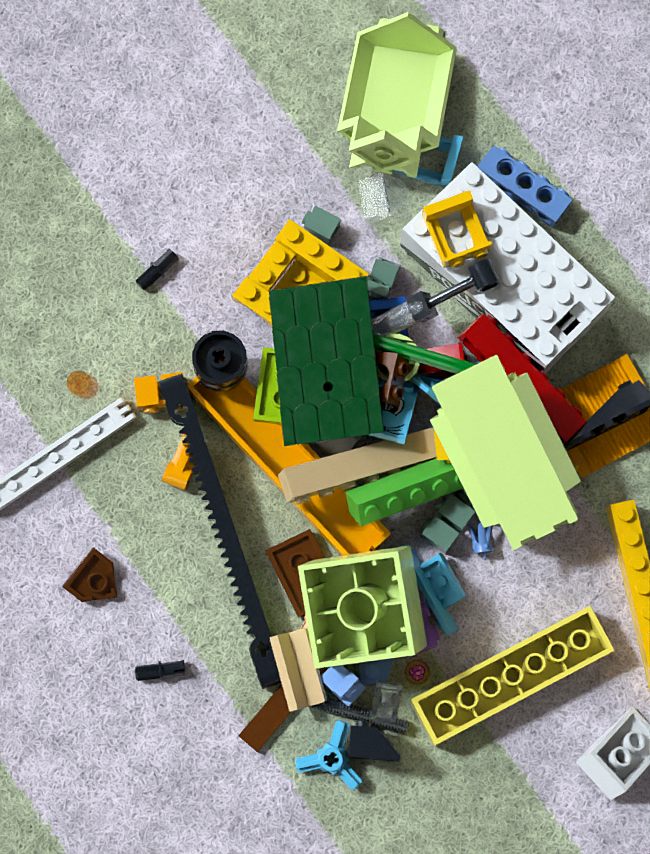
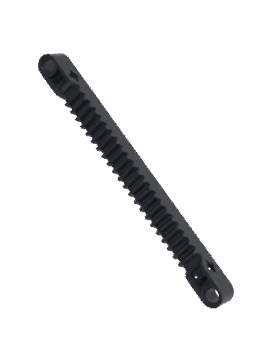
(177, 395)

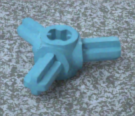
(320, 760)

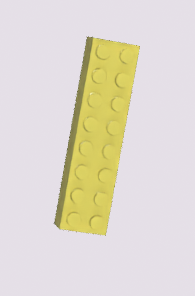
(511, 675)

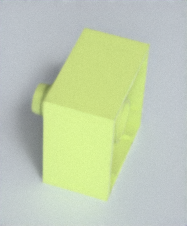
(362, 607)

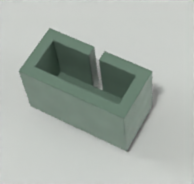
(447, 523)

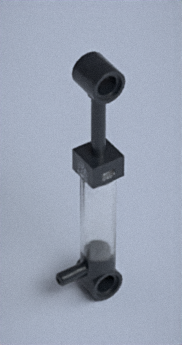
(422, 307)

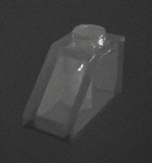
(386, 700)

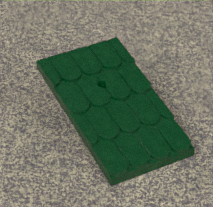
(319, 338)

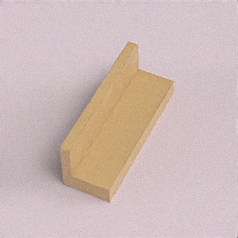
(296, 669)

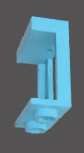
(448, 145)

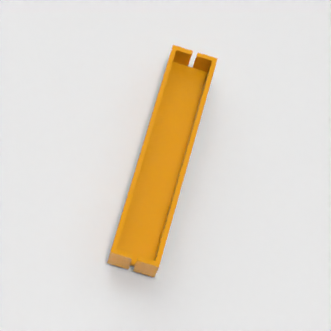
(265, 448)

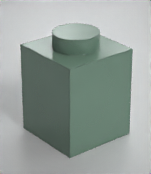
(321, 224)

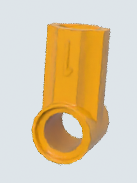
(179, 470)

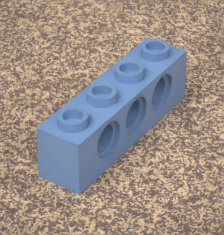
(527, 198)

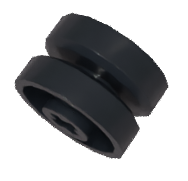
(218, 346)

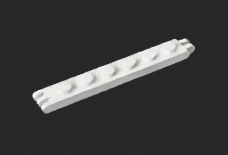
(64, 451)

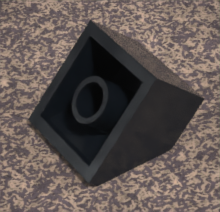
(370, 744)

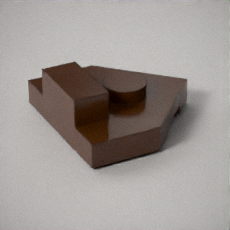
(92, 578)

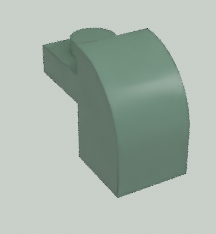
(382, 278)

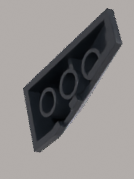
(621, 407)

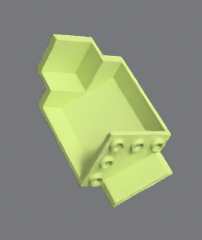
(396, 94)
(505, 451)

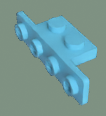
(439, 588)

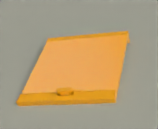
(588, 396)

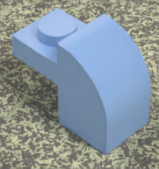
(342, 684)

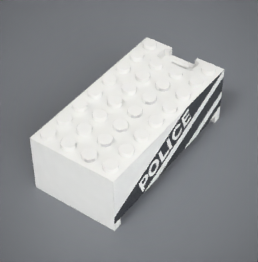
(534, 271)

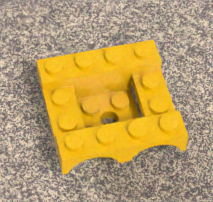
(313, 264)

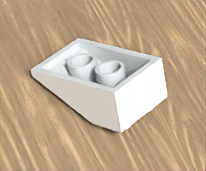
(618, 754)

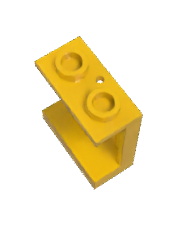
(463, 203)

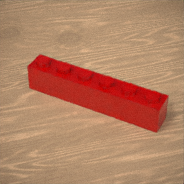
(486, 340)

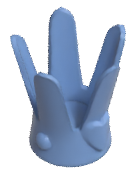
(482, 539)

